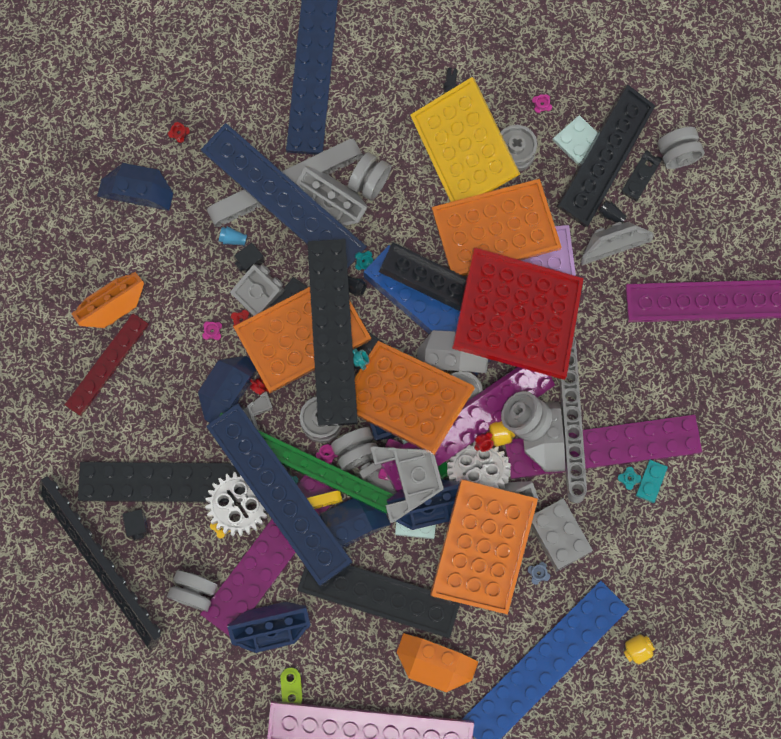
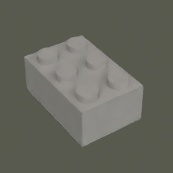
(560, 535)

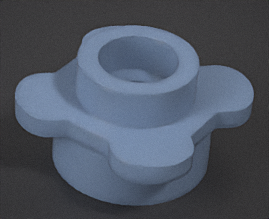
(538, 568)

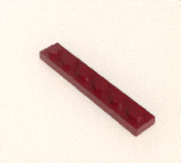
(106, 364)

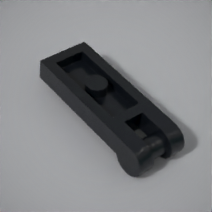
(641, 176)

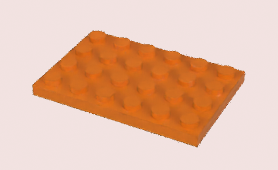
(502, 221)
(282, 340)
(409, 397)
(484, 546)

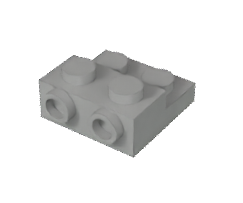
(257, 289)

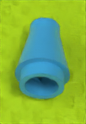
(232, 237)

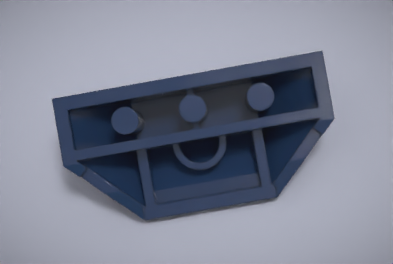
(137, 186)
(225, 386)
(431, 512)
(353, 521)
(269, 626)

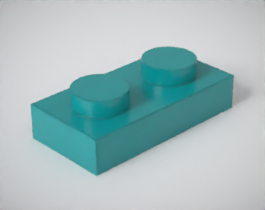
(651, 481)

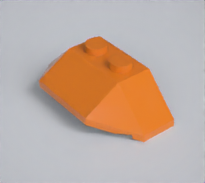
(110, 302)
(435, 664)

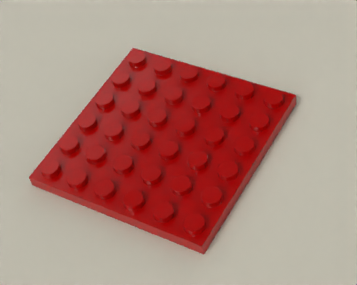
(518, 313)

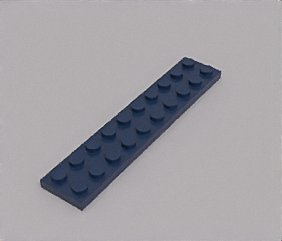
(312, 77)
(276, 191)
(279, 495)

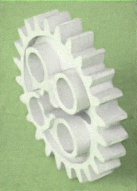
(480, 469)
(223, 513)

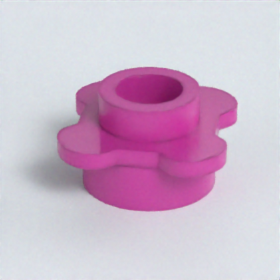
(542, 99)
(208, 326)
(326, 449)

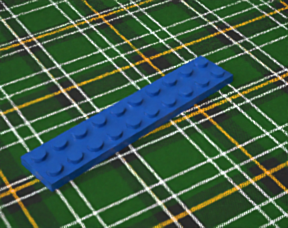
(546, 663)

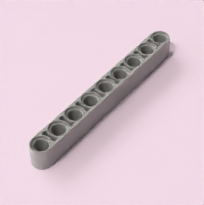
(325, 162)
(573, 426)

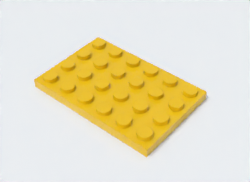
(464, 142)

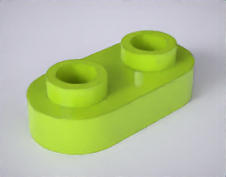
(291, 688)

